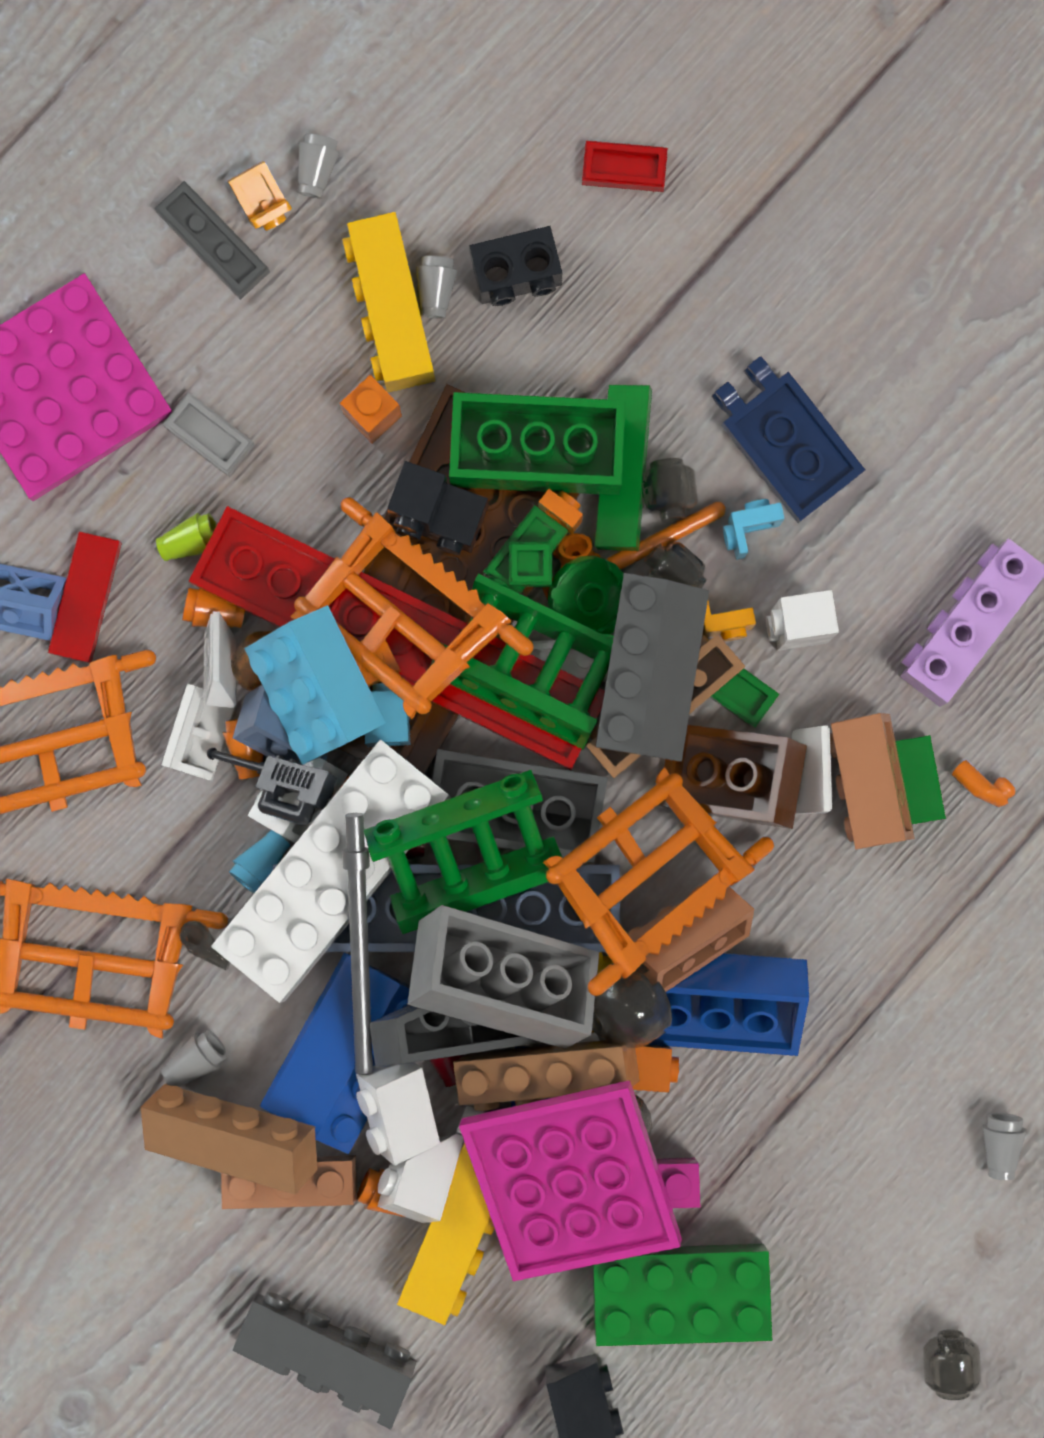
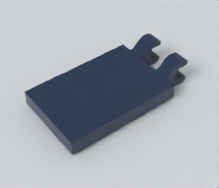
(788, 440)

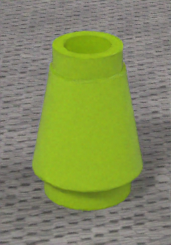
(187, 538)

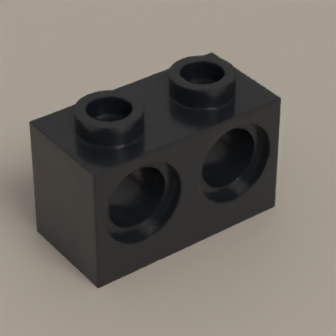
(512, 255)

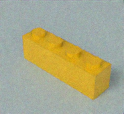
(390, 302)
(449, 1249)

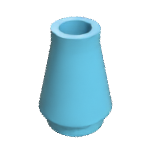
(257, 862)

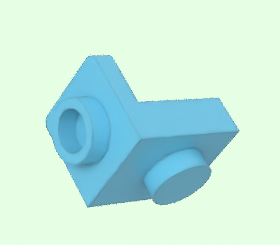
(756, 517)

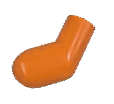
(994, 794)

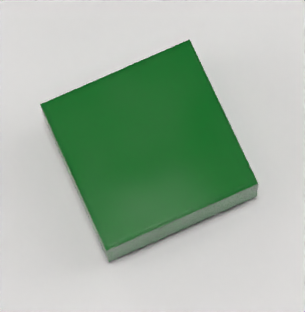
(530, 564)

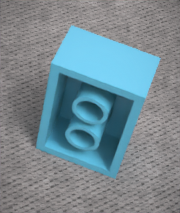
(314, 684)

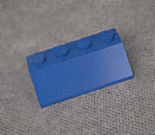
(740, 1006)
(319, 1073)

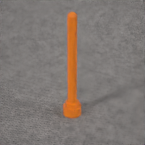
(667, 536)

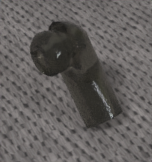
(198, 941)

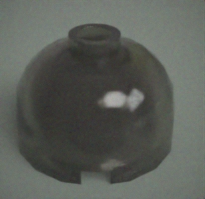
(632, 1011)

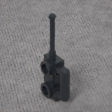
(281, 777)

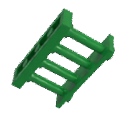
(534, 701)
(476, 885)

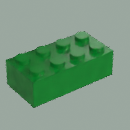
(537, 443)
(684, 1296)

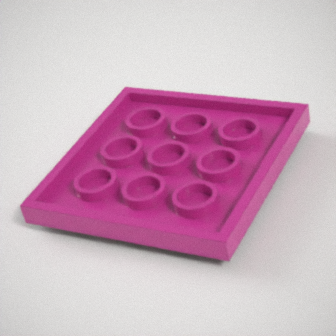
(69, 388)
(571, 1181)

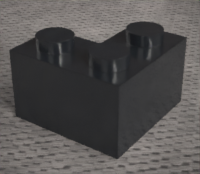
(434, 509)

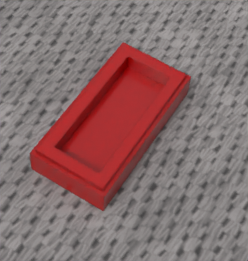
(624, 166)

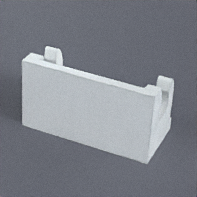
(195, 732)

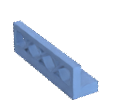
(27, 612)

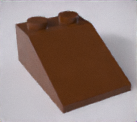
(741, 774)

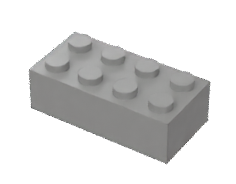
(503, 977)

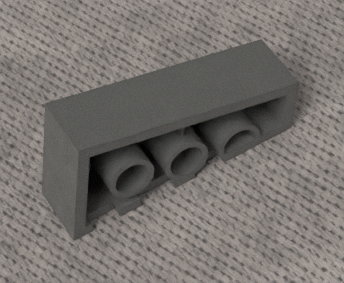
(425, 1035)
(326, 1356)

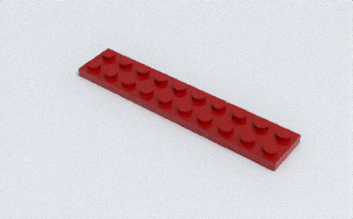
(270, 570)

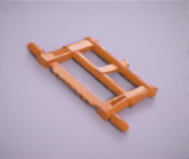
(449, 661)
(116, 725)
(594, 909)
(163, 971)

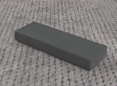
(212, 240)

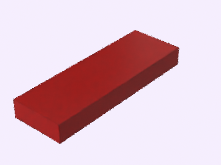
(85, 597)

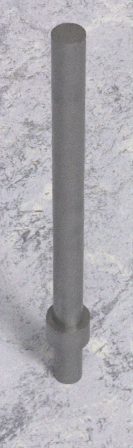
(356, 860)

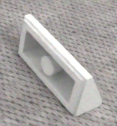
(219, 648)
(815, 785)

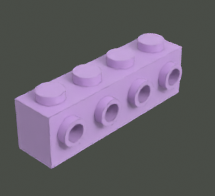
(973, 623)

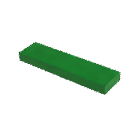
(621, 514)

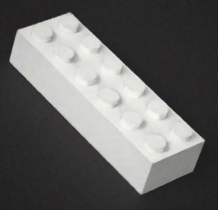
(306, 895)

